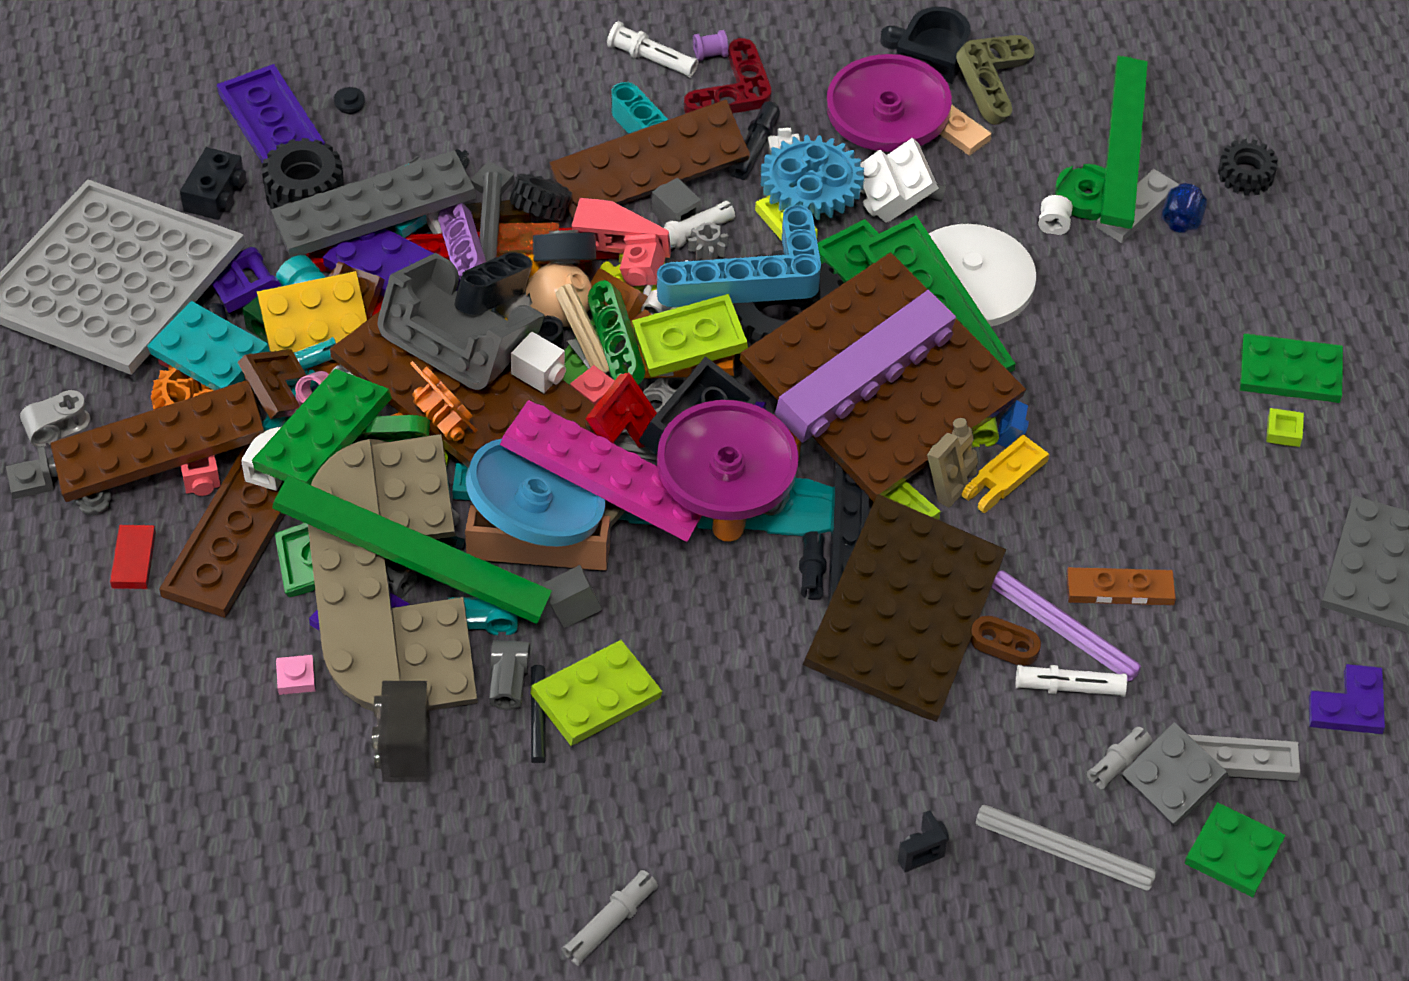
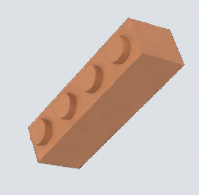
(493, 544)

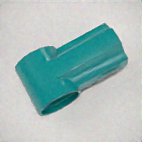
(489, 617)

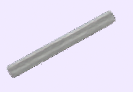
(1066, 847)

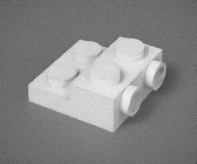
(896, 180)

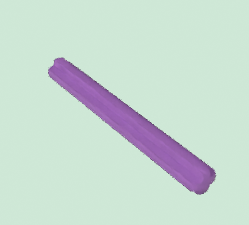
(1066, 625)

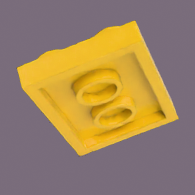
(311, 311)

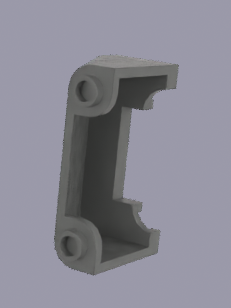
(423, 320)

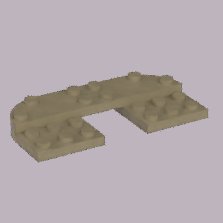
(359, 629)

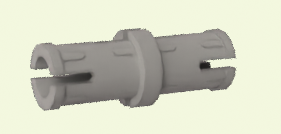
(1119, 757)

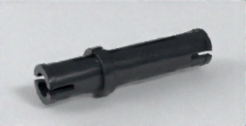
(758, 132)

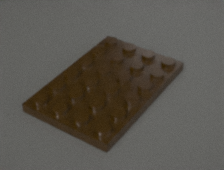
(905, 608)

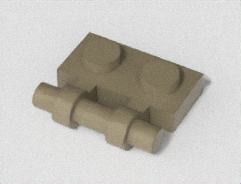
(952, 462)

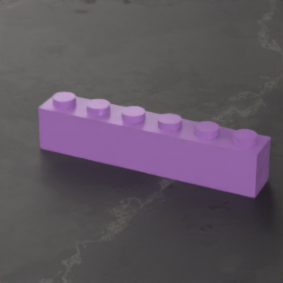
(865, 366)

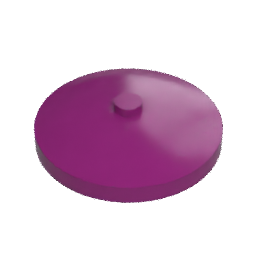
(888, 101)
(727, 459)

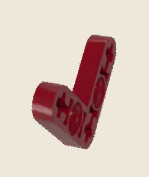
(742, 90)

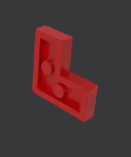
(621, 408)

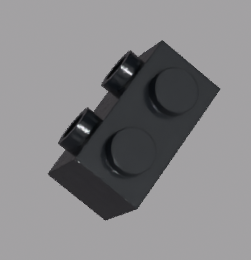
(213, 183)

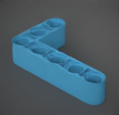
(750, 278)

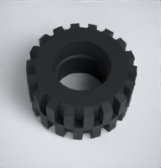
(298, 161)

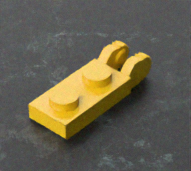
(1006, 472)

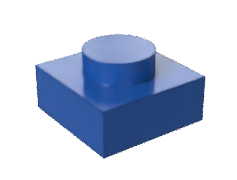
(1013, 424)

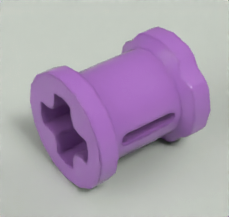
(710, 45)

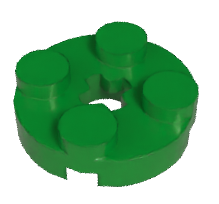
(1070, 184)

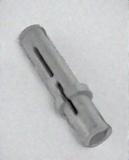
(622, 906)

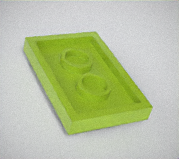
(688, 334)
(596, 692)

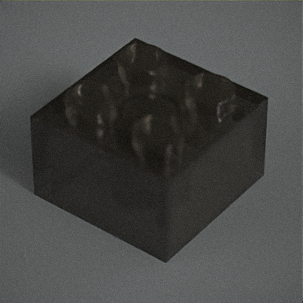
(402, 731)

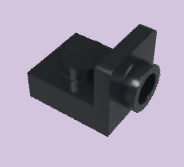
(926, 847)

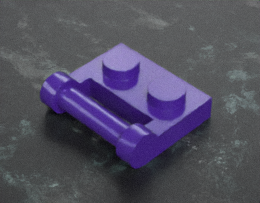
(234, 287)

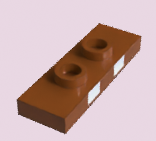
(1120, 586)

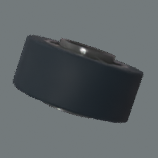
(564, 247)

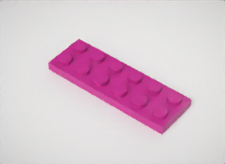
(597, 467)

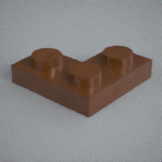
(270, 379)

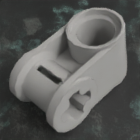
(52, 419)

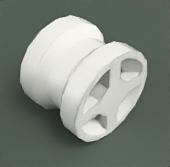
(1055, 215)

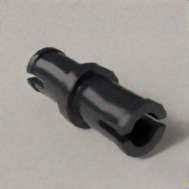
(812, 565)

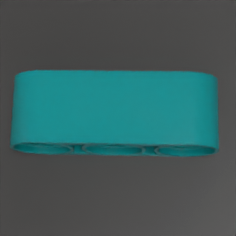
(633, 108)

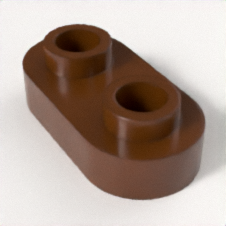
(1006, 640)

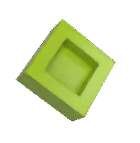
(1285, 427)

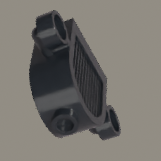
(932, 38)

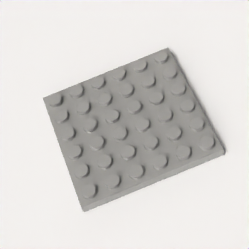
(111, 274)

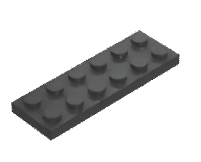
(373, 204)

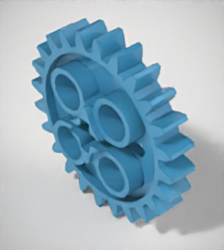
(812, 176)

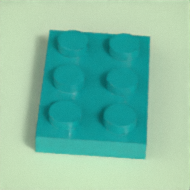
(205, 347)

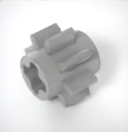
(707, 241)

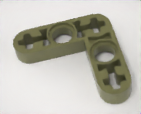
(978, 61)

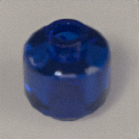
(1184, 207)

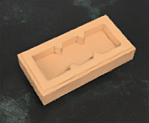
(965, 132)

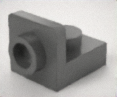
(32, 476)

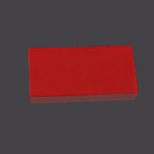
(133, 557)

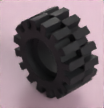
(1244, 179)
(540, 196)

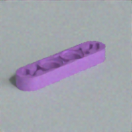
(461, 237)

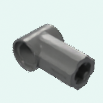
(508, 668)

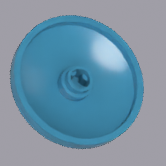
(530, 499)

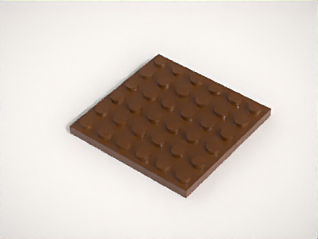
(895, 429)

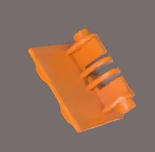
(442, 406)

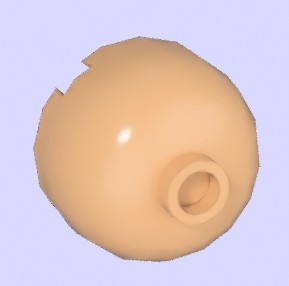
(546, 282)

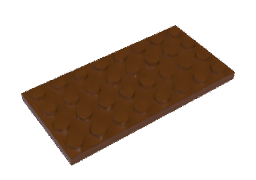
(493, 408)

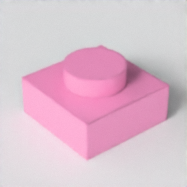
(295, 674)

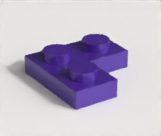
(1356, 710)

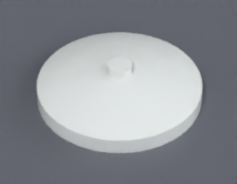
(990, 267)

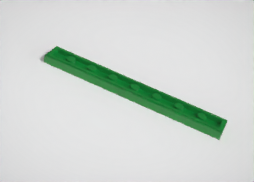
(1124, 143)
(411, 549)

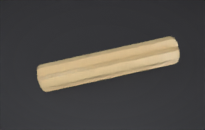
(582, 327)

